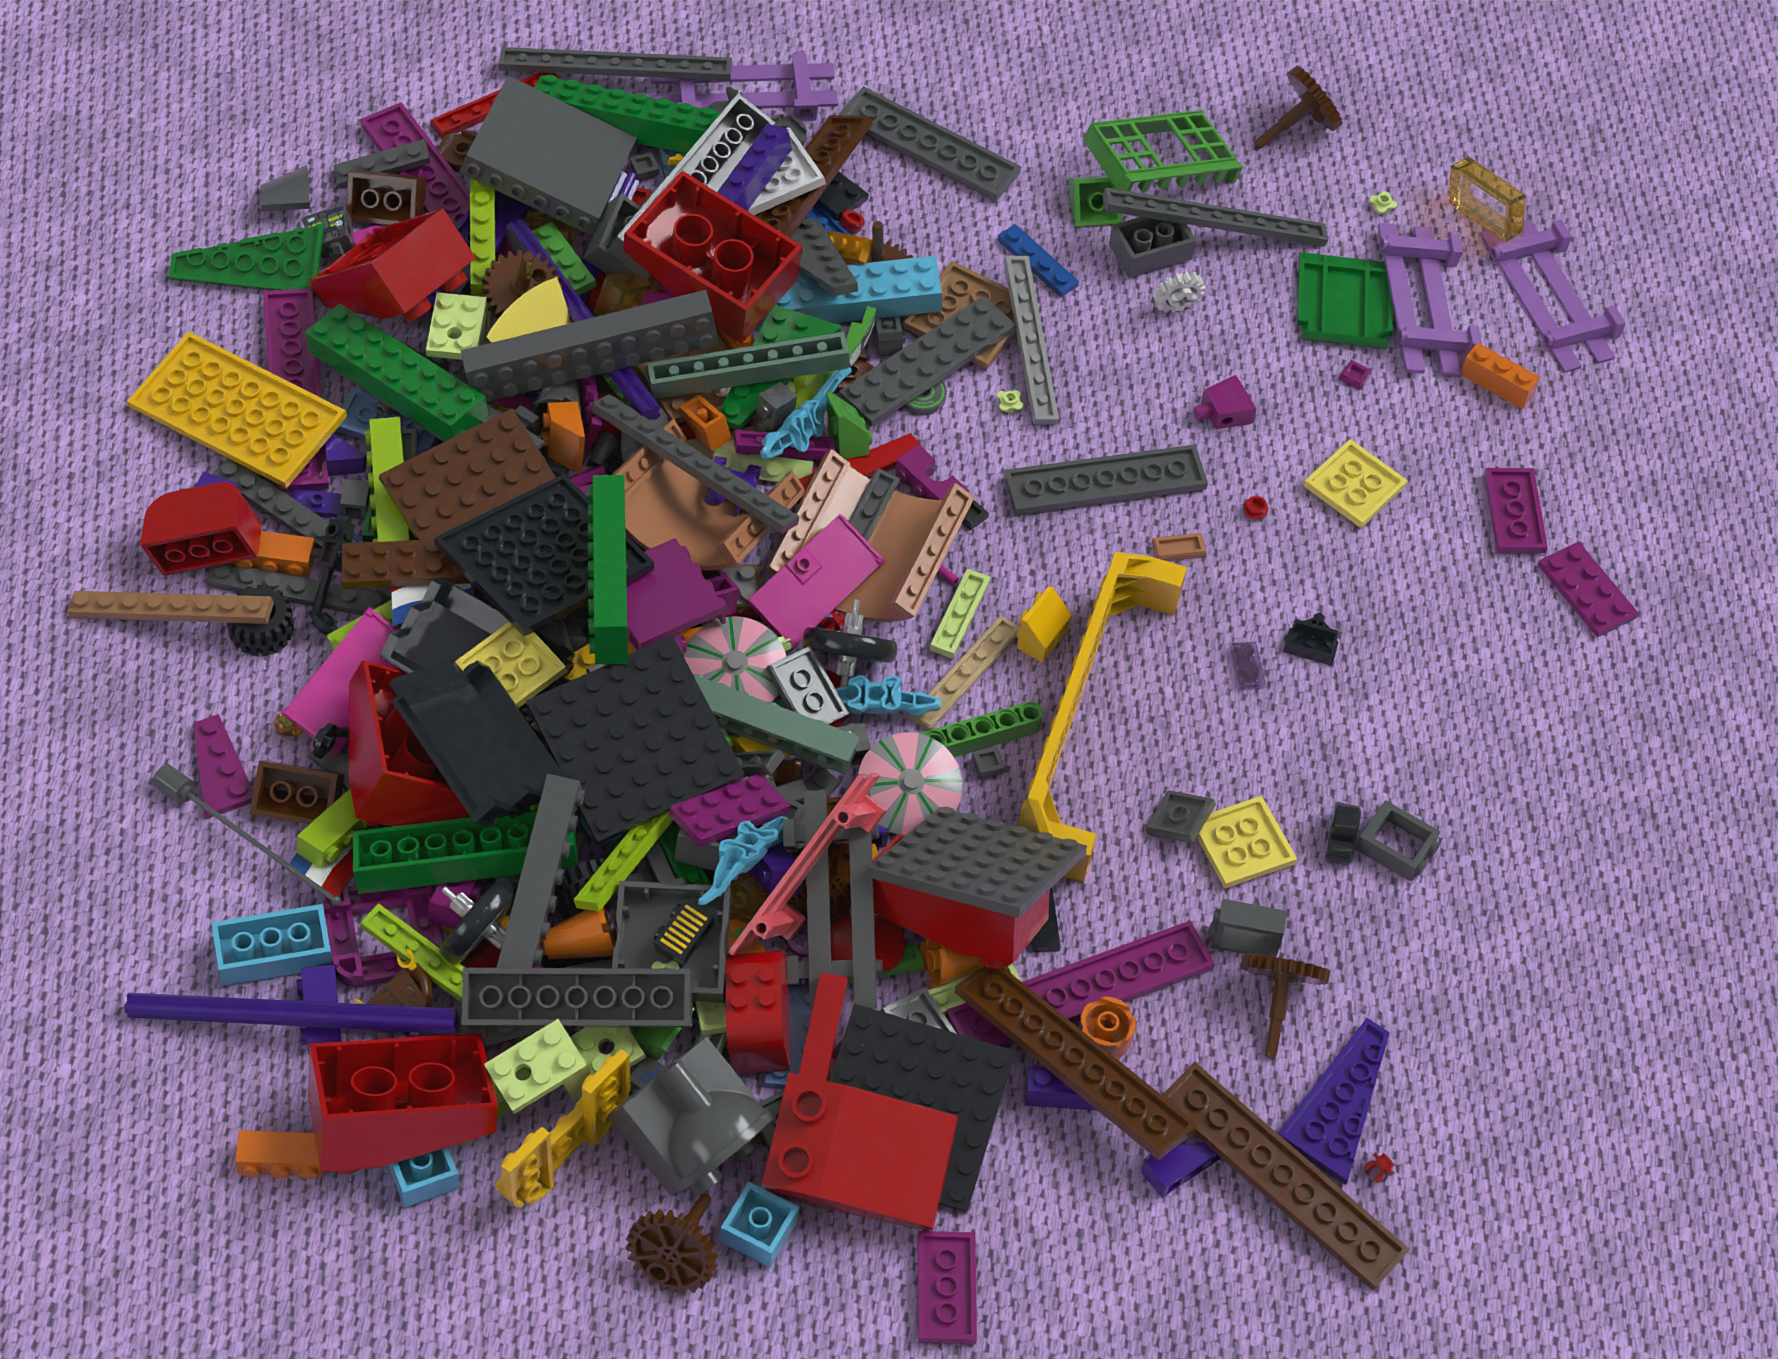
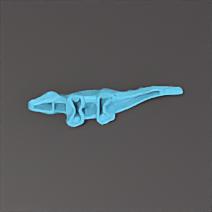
(802, 422)
(882, 698)
(742, 854)

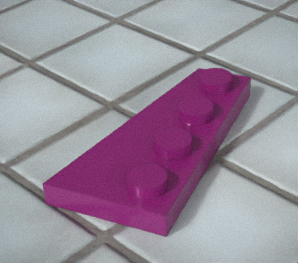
(591, 422)
(220, 770)

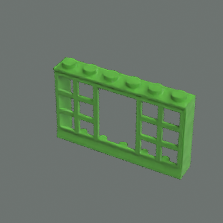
(1099, 143)

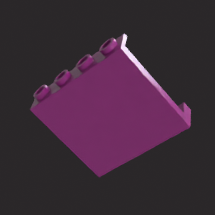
(669, 597)

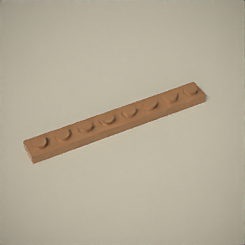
(171, 607)

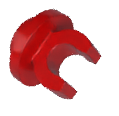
(833, 623)
(1384, 1164)

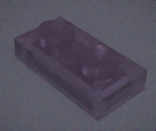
(1247, 665)

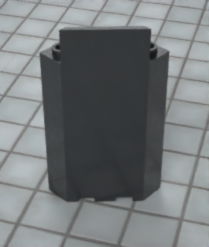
(449, 626)
(476, 738)

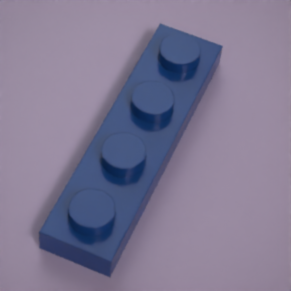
(1041, 262)

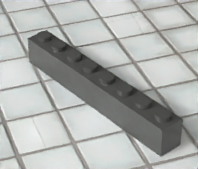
(541, 873)

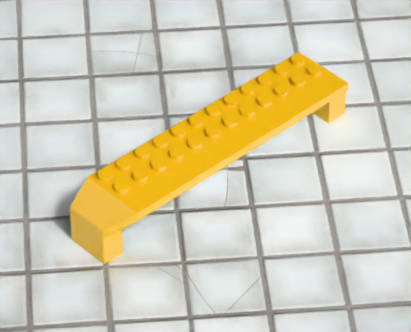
(1129, 583)

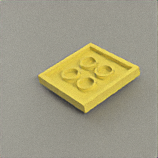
(1355, 483)
(519, 662)
(1245, 842)

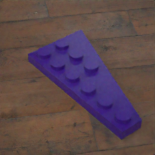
(1334, 1111)

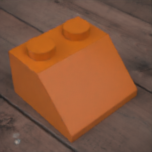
(564, 434)

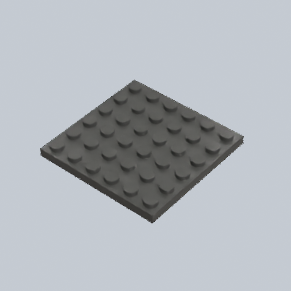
(978, 861)

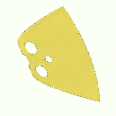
(532, 312)

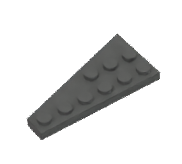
(822, 259)

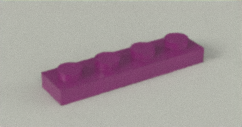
(750, 443)

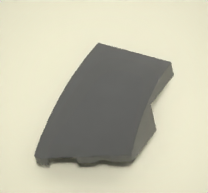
(286, 192)

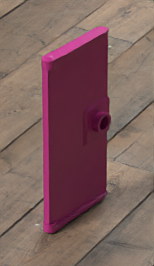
(815, 580)
(327, 692)

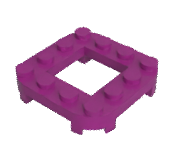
(381, 967)

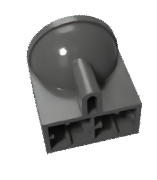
(692, 1120)

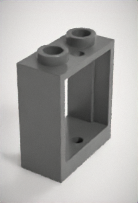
(1389, 857)
(1247, 928)

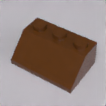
(384, 196)
(294, 791)

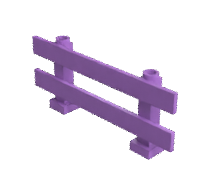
(803, 100)
(1583, 326)
(1442, 335)

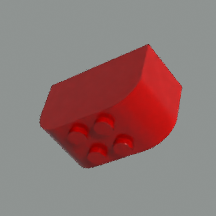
(200, 528)
(758, 1012)

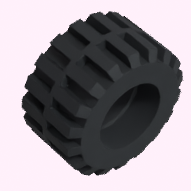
(264, 636)
(573, 882)

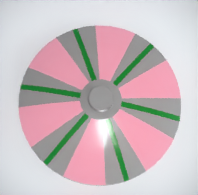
(736, 655)
(913, 779)

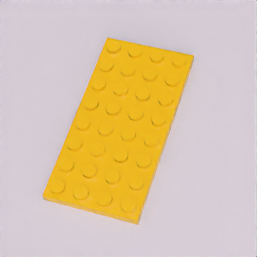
(237, 409)

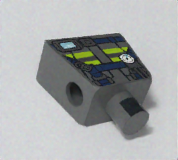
(337, 232)

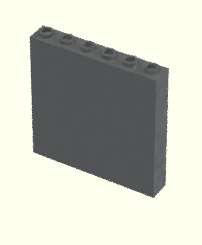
(548, 155)

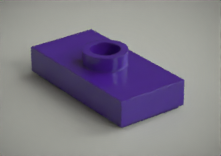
(321, 503)

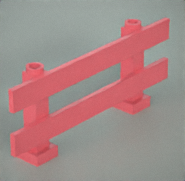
(776, 915)

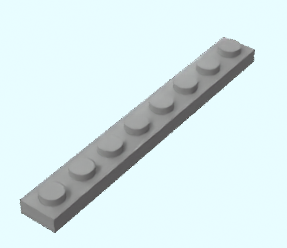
(1031, 340)

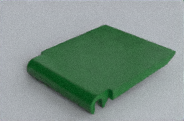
(1344, 301)

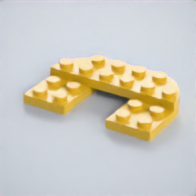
(529, 1171)

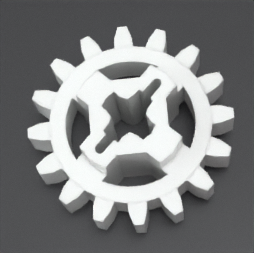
(1179, 292)

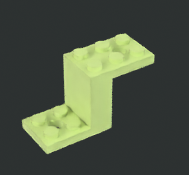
(457, 325)
(557, 1061)

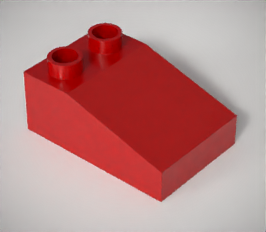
(706, 242)
(397, 268)
(388, 767)
(957, 925)
(397, 1098)
(859, 1153)

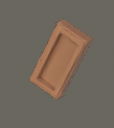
(1179, 547)

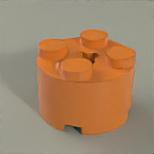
(1109, 1025)

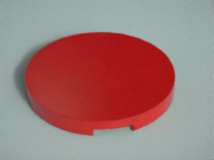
(888, 941)

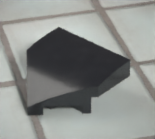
(1312, 640)

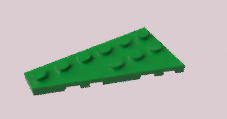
(256, 262)
(779, 326)

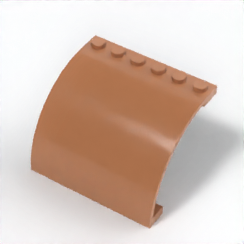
(669, 504)
(909, 536)

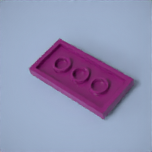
(1515, 510)
(1588, 589)
(722, 810)
(946, 1287)

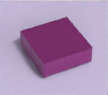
(1355, 374)

